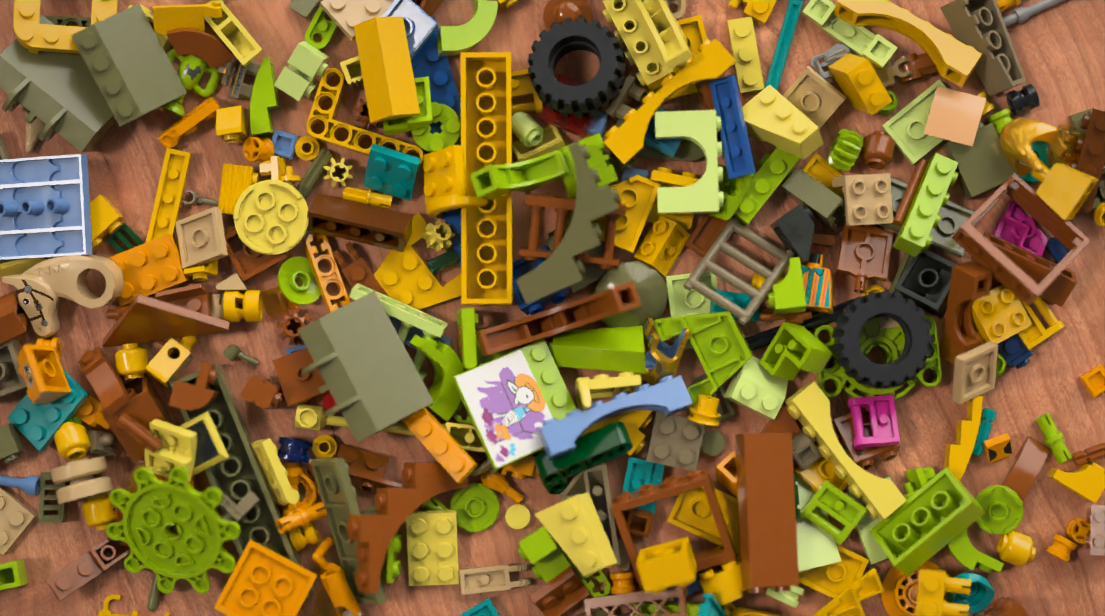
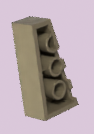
(982, 27)

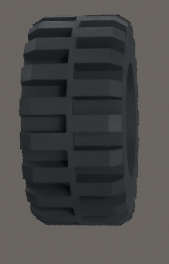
(568, 38)
(915, 332)

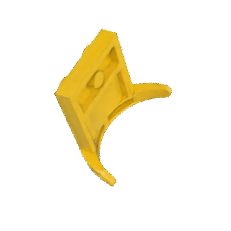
(445, 182)

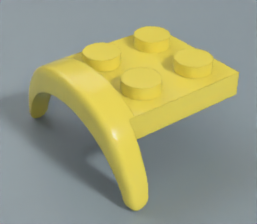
(604, 387)

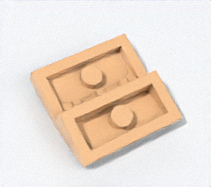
(954, 116)

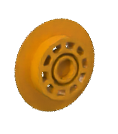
(891, 586)

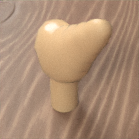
(32, 131)

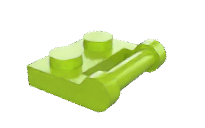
(838, 506)

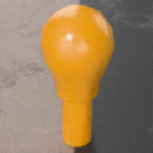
(499, 483)

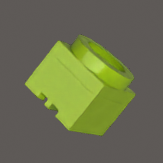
(599, 160)

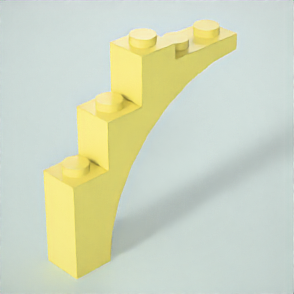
(666, 31)

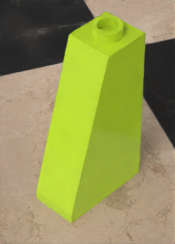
(601, 349)

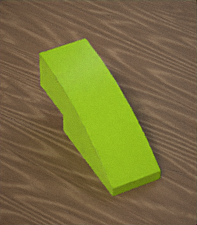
(263, 100)

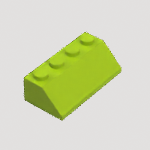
(927, 522)

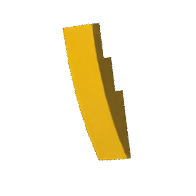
(958, 454)

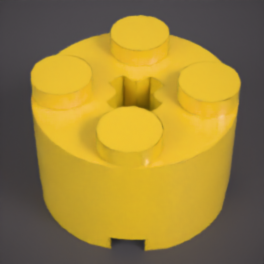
(724, 582)

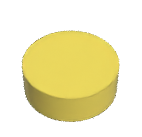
(517, 516)

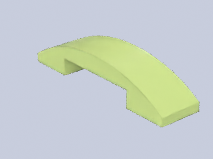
(857, 38)

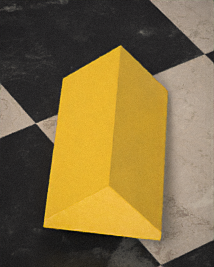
(386, 68)

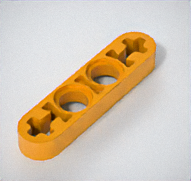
(324, 279)

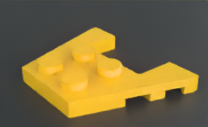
(409, 279)
(849, 600)

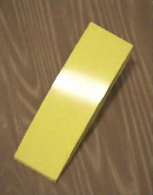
(235, 36)

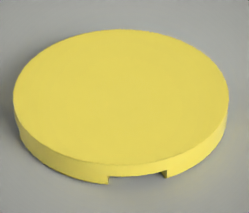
(271, 217)

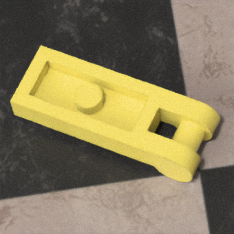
(274, 472)

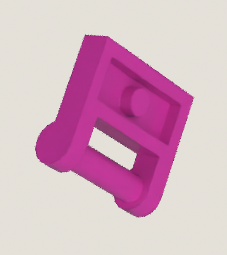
(882, 421)

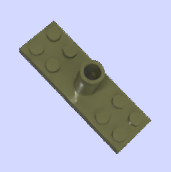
(340, 501)

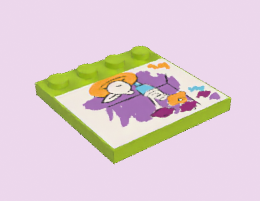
(512, 400)

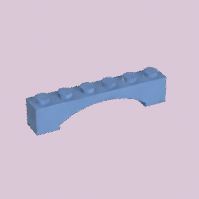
(666, 397)

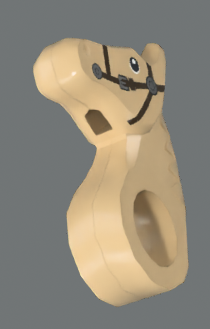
(45, 284)

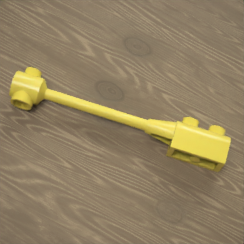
(312, 418)

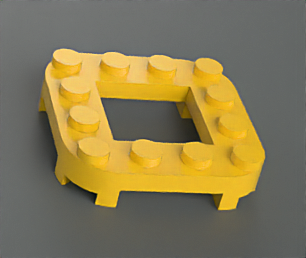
(52, 37)

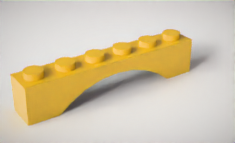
(952, 58)
(707, 65)

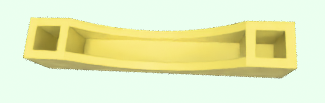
(813, 411)

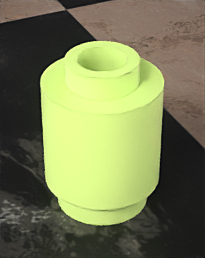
(526, 129)

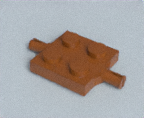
(864, 254)

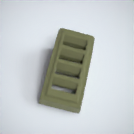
(43, 501)

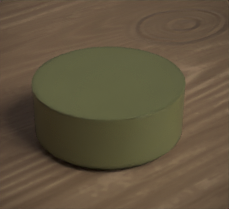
(712, 443)

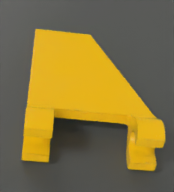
(184, 16)

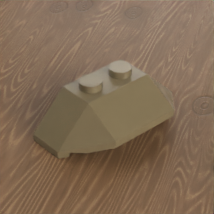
(597, 484)

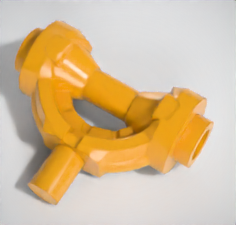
(295, 476)

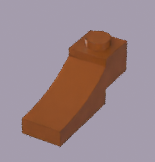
(104, 380)

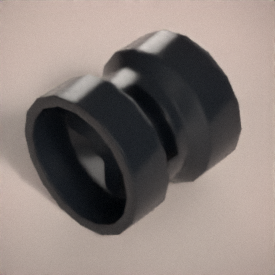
(1022, 99)

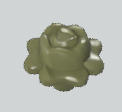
(618, 165)

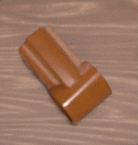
(919, 64)

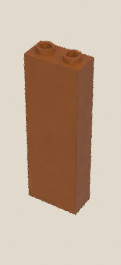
(767, 511)

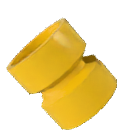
(252, 305)

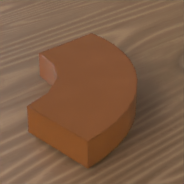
(200, 44)

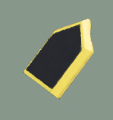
(209, 445)

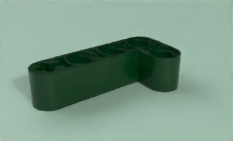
(588, 452)

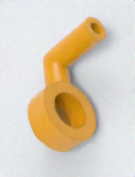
(318, 556)

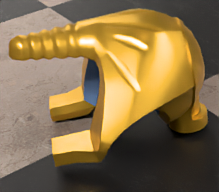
(1017, 140)
(662, 357)

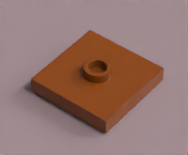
(296, 386)

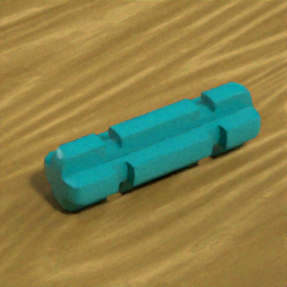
(987, 415)

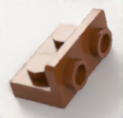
(191, 297)
(560, 594)

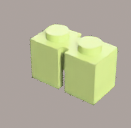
(303, 68)

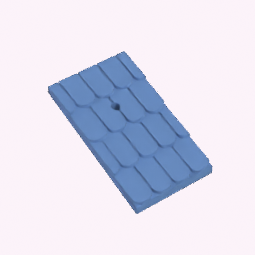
(44, 207)

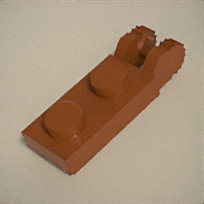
(358, 270)

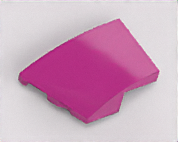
(1020, 230)

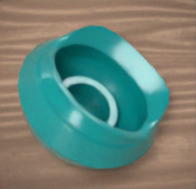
(980, 593)

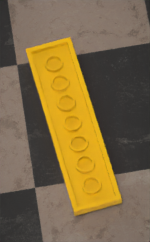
(694, 514)

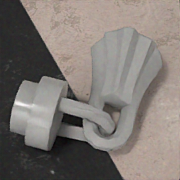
(830, 56)

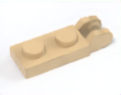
(491, 578)

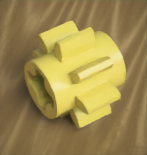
(331, 169)
(438, 235)

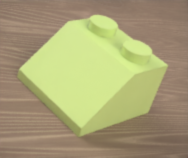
(757, 389)

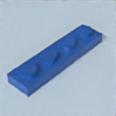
(733, 127)

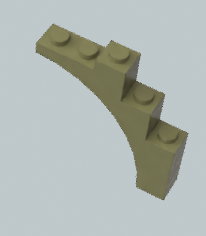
(592, 202)

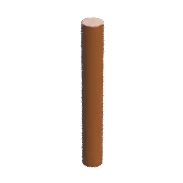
(910, 192)

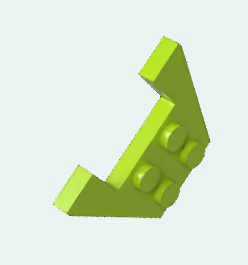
(716, 343)

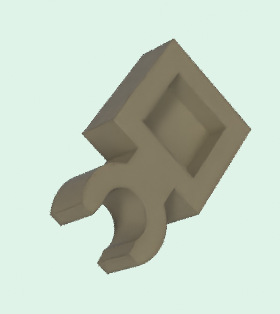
(889, 73)

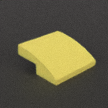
(177, 449)

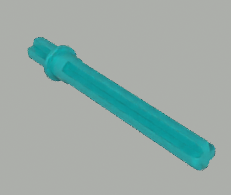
(784, 43)

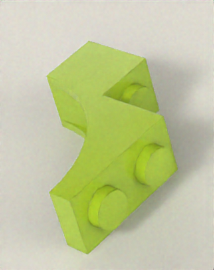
(520, 176)

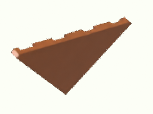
(156, 320)

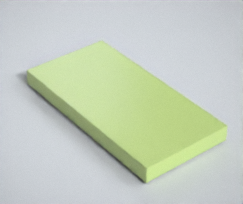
(814, 545)

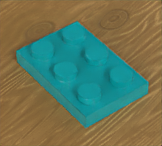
(42, 421)

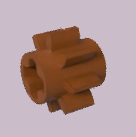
(361, 111)

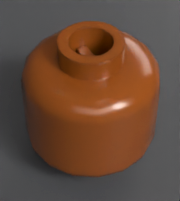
(877, 150)

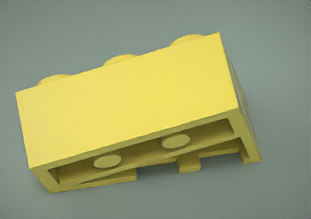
(779, 122)
(579, 533)

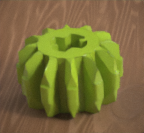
(844, 150)

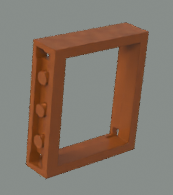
(1002, 267)
(670, 487)

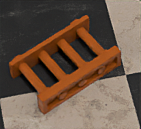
(562, 208)

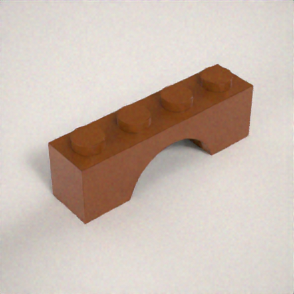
(967, 284)

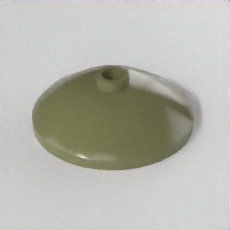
(649, 287)

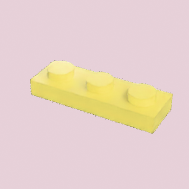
(746, 55)

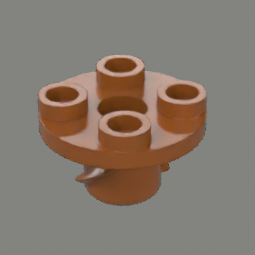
(560, 9)

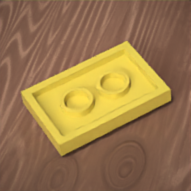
(432, 548)

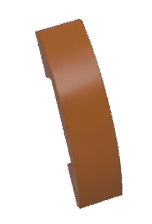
(1026, 467)

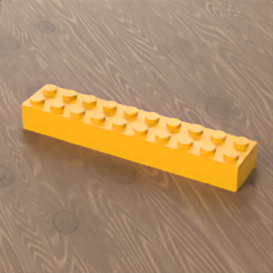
(486, 141)

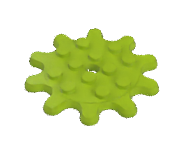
(156, 547)

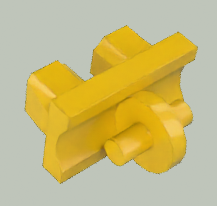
(278, 171)

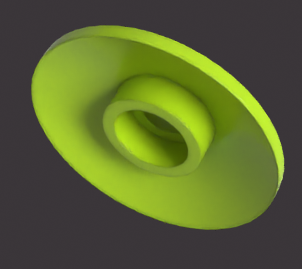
(299, 269)

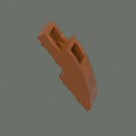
(87, 567)

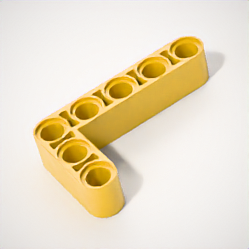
(332, 126)

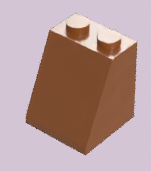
(143, 407)

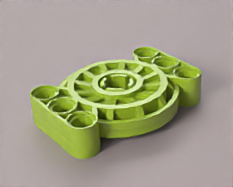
(891, 343)

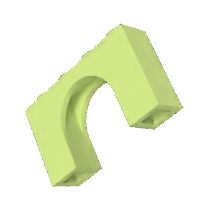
(702, 129)

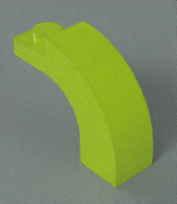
(462, 38)
(446, 366)
(968, 556)

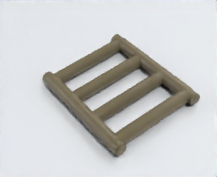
(757, 295)

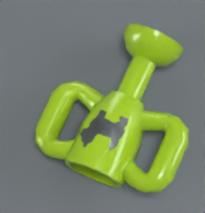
(190, 74)

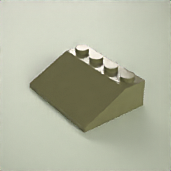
(128, 64)

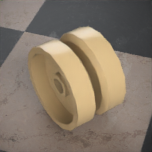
(81, 479)

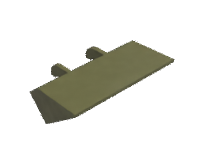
(56, 91)
(364, 367)

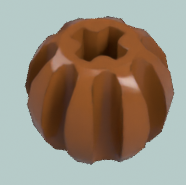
(289, 322)

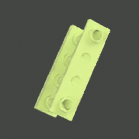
(408, 318)

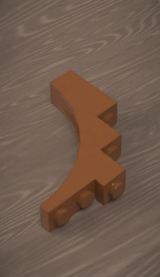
(559, 319)
(393, 506)

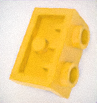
(662, 245)

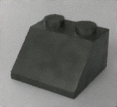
(796, 231)
(927, 282)

